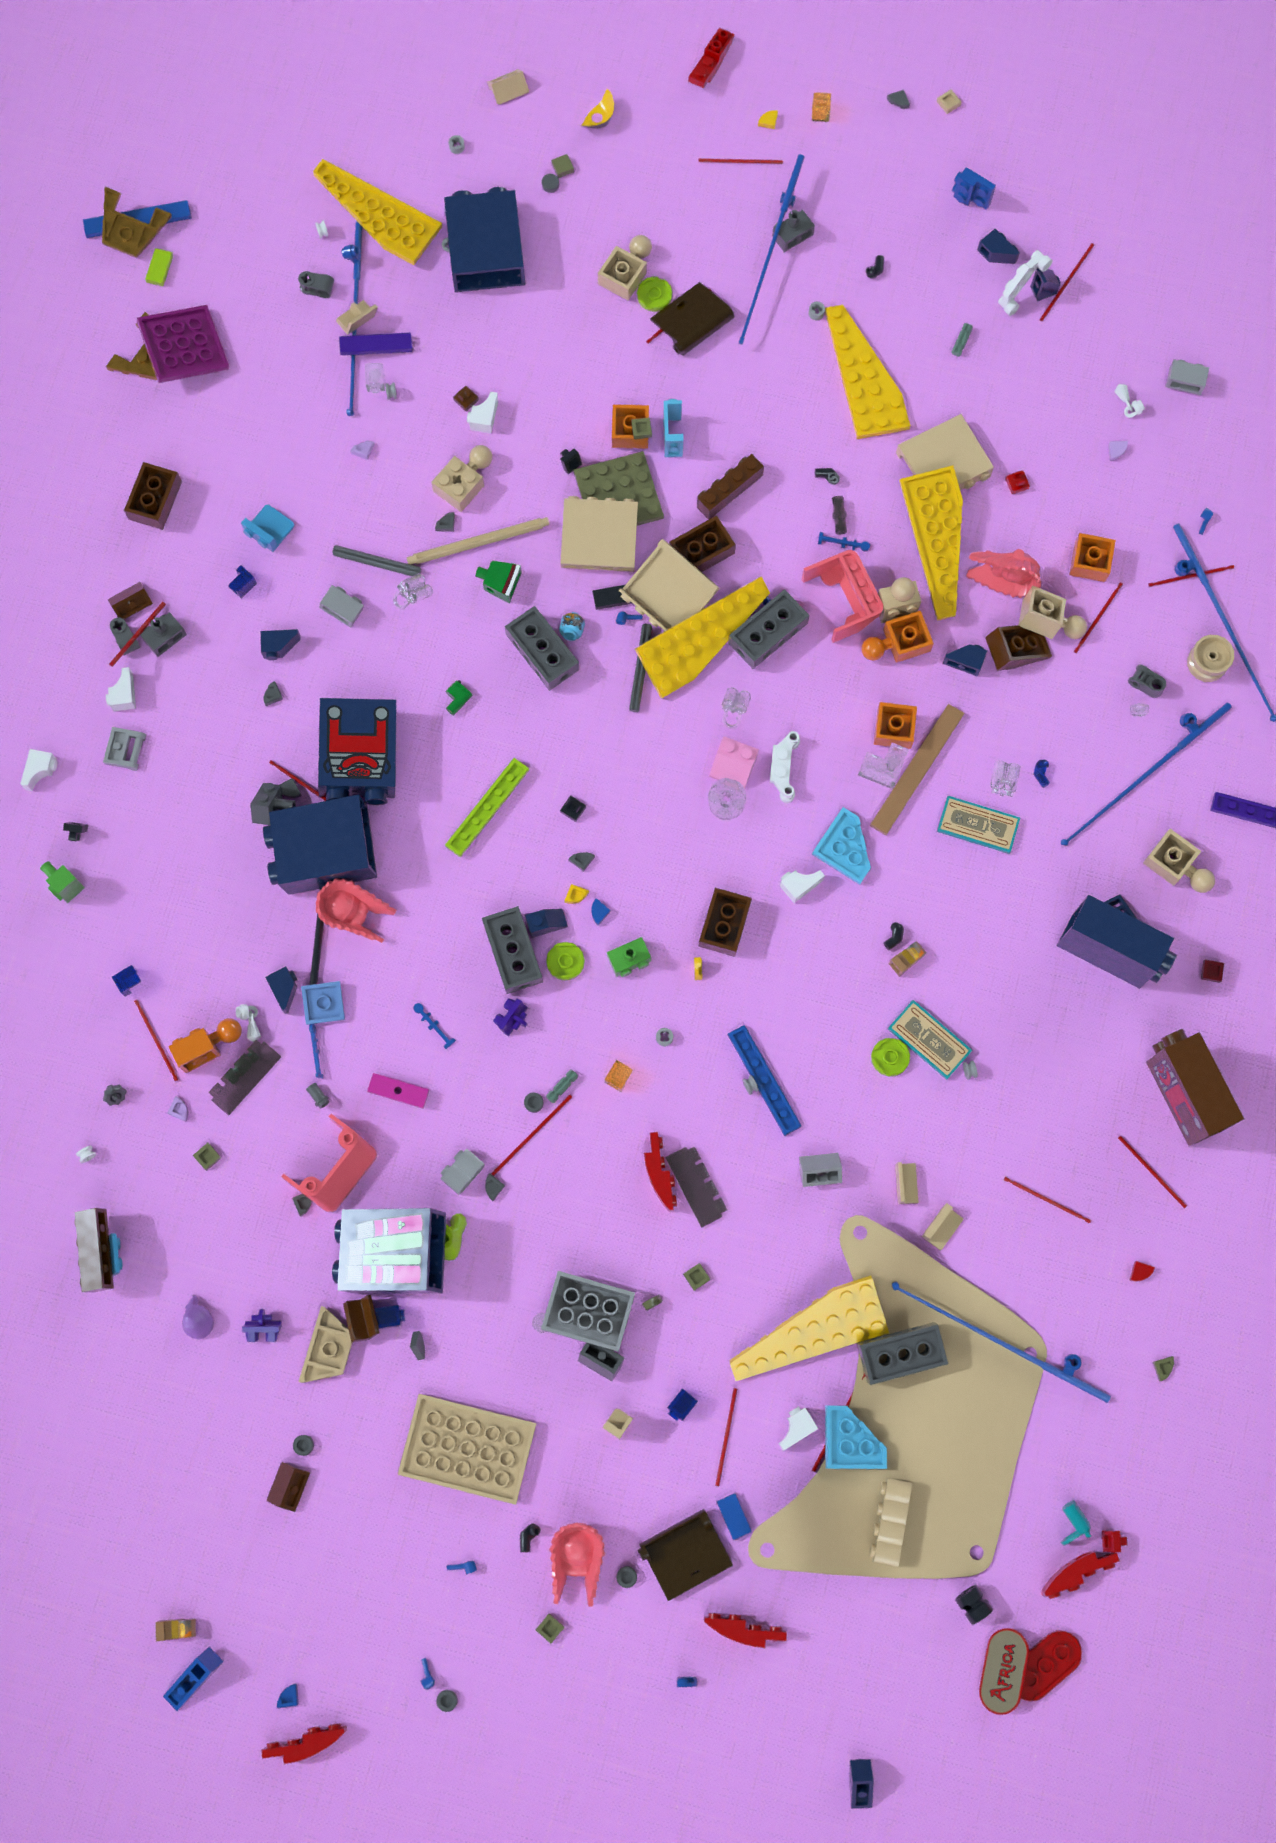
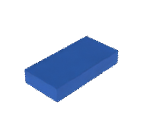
(734, 1516)

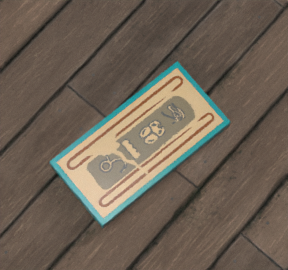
(978, 824)
(929, 1039)

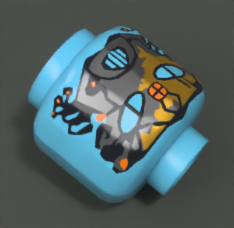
(571, 626)

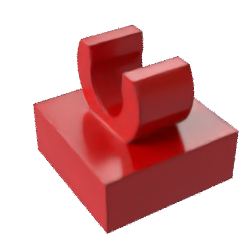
(1017, 482)
(1112, 1541)

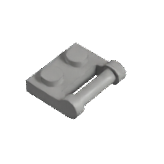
(118, 747)

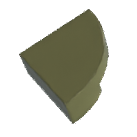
(649, 1304)
(1164, 1367)

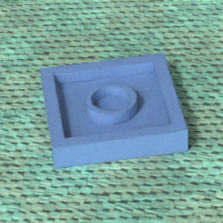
(323, 1002)

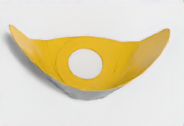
(605, 108)

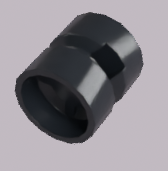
(975, 1606)

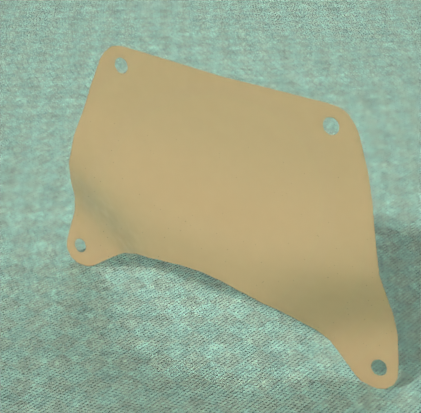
(943, 1429)

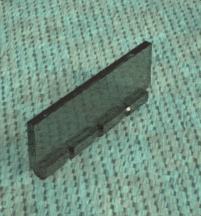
(250, 1072)
(692, 1183)

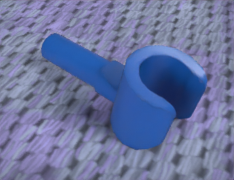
(1207, 515)
(623, 616)
(469, 1567)
(428, 1681)

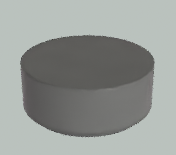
(550, 183)
(533, 1102)
(303, 1445)
(626, 1577)
(447, 1700)

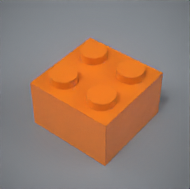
(622, 425)
(1092, 557)
(895, 725)

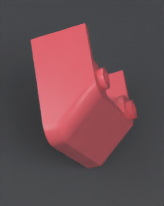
(857, 586)
(343, 1176)

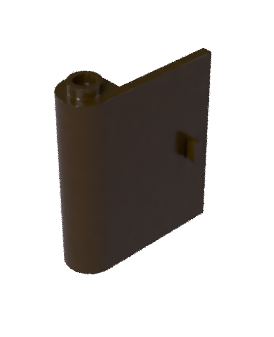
(693, 318)
(684, 1550)

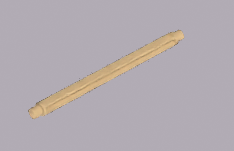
(477, 541)

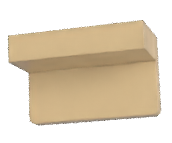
(508, 86)
(906, 1183)
(942, 1227)

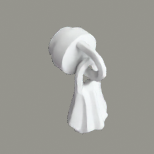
(1122, 392)
(243, 1013)

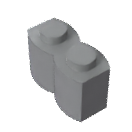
(462, 1171)

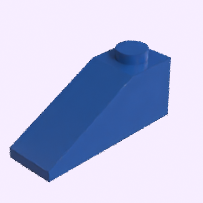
(193, 1678)

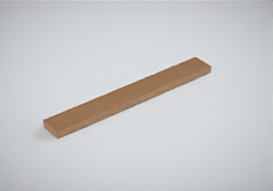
(917, 769)

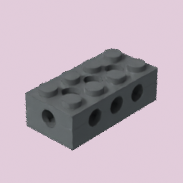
(768, 617)
(544, 636)
(518, 938)
(911, 1363)

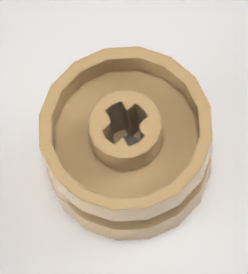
(1210, 658)

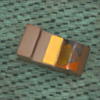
(907, 958)
(175, 1629)

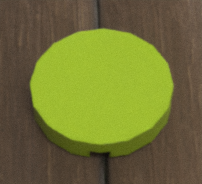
(654, 294)
(565, 961)
(890, 1057)

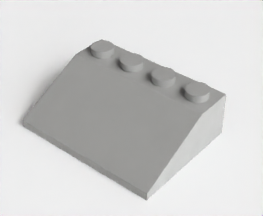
(588, 1311)

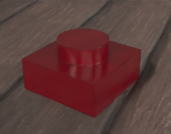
(1212, 971)

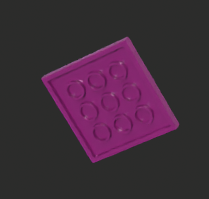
(182, 343)

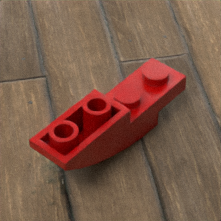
(712, 58)
(660, 1180)
(1071, 1574)
(735, 1629)
(313, 1743)

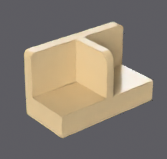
(356, 316)
(617, 1423)

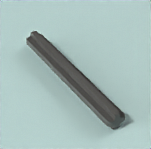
(376, 561)
(639, 672)

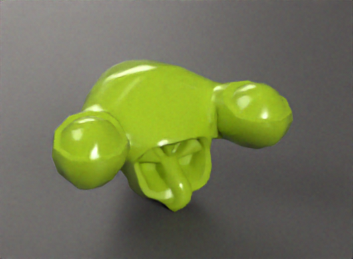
(453, 1236)

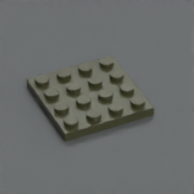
(622, 479)

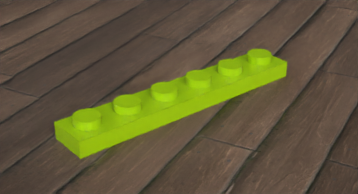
(487, 807)

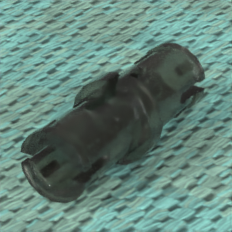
(839, 515)

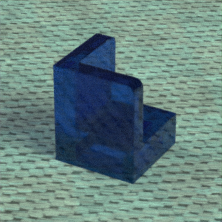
(243, 582)
(126, 979)

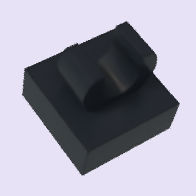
(570, 460)
(573, 808)
(75, 830)

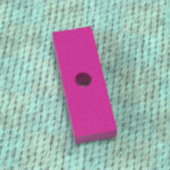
(386, 1087)

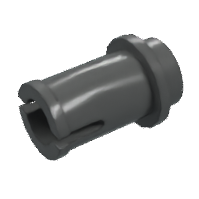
(318, 1096)

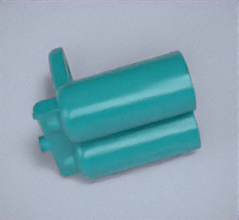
(1078, 1521)

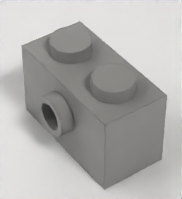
(1187, 377)
(341, 605)
(820, 1169)

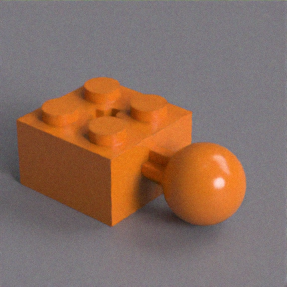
(902, 647)
(201, 1046)

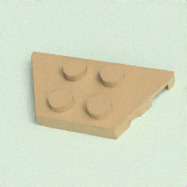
(327, 1349)

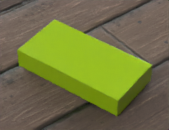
(159, 267)

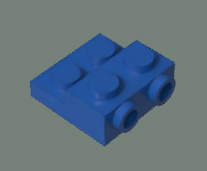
(974, 188)

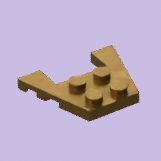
(125, 232)
(139, 365)

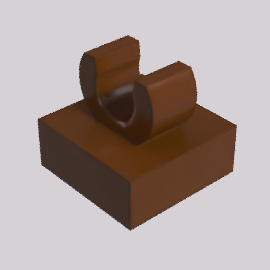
(465, 398)

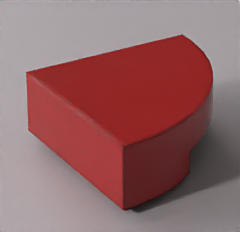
(1141, 1271)

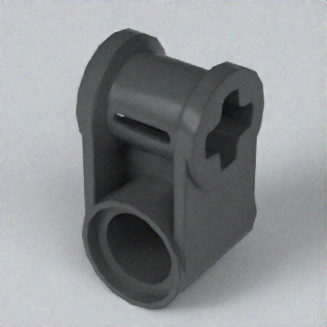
(317, 284)
(124, 635)
(1146, 681)

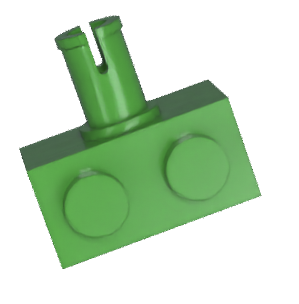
(61, 882)
(629, 957)

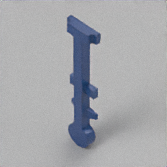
(864, 546)
(418, 1008)
(312, 1029)

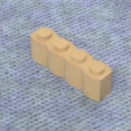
(892, 1522)

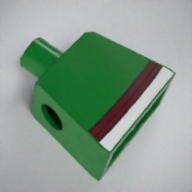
(500, 579)

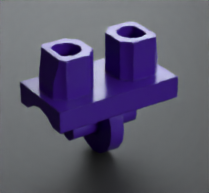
(513, 1018)
(262, 1323)

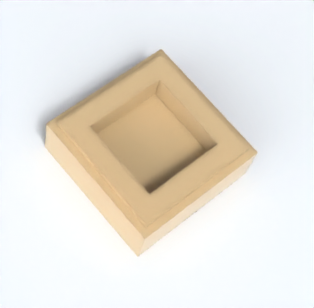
(949, 101)

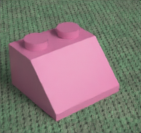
(734, 761)

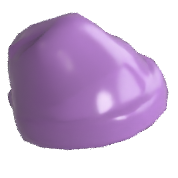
(197, 1320)

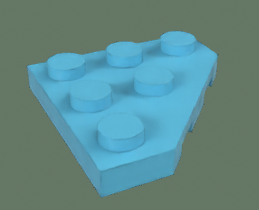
(845, 847)
(850, 1442)

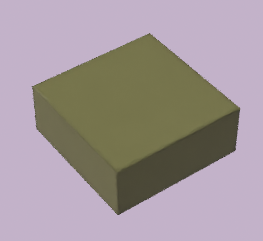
(562, 166)
(641, 428)
(207, 1156)
(696, 1276)
(550, 1628)

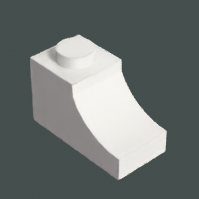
(483, 416)
(122, 694)
(38, 765)
(798, 885)
(799, 1427)

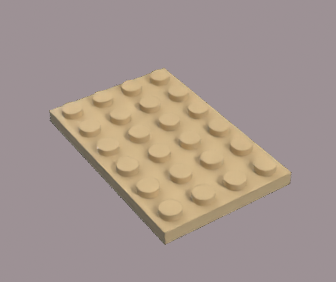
(467, 1449)

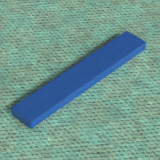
(178, 210)
(765, 1080)

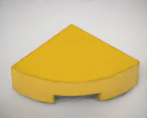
(768, 119)
(575, 894)
(698, 968)

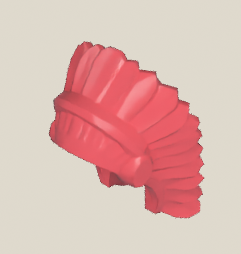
(1011, 572)
(346, 907)
(576, 1552)

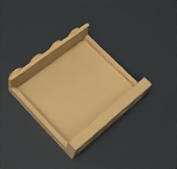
(947, 446)
(599, 534)
(668, 588)

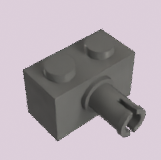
(794, 230)
(163, 634)
(266, 800)
(601, 1360)

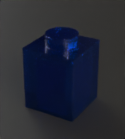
(390, 1316)
(681, 1405)

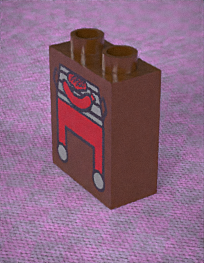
(1193, 1086)

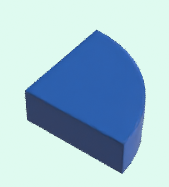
(599, 911)
(686, 1681)
(288, 1697)

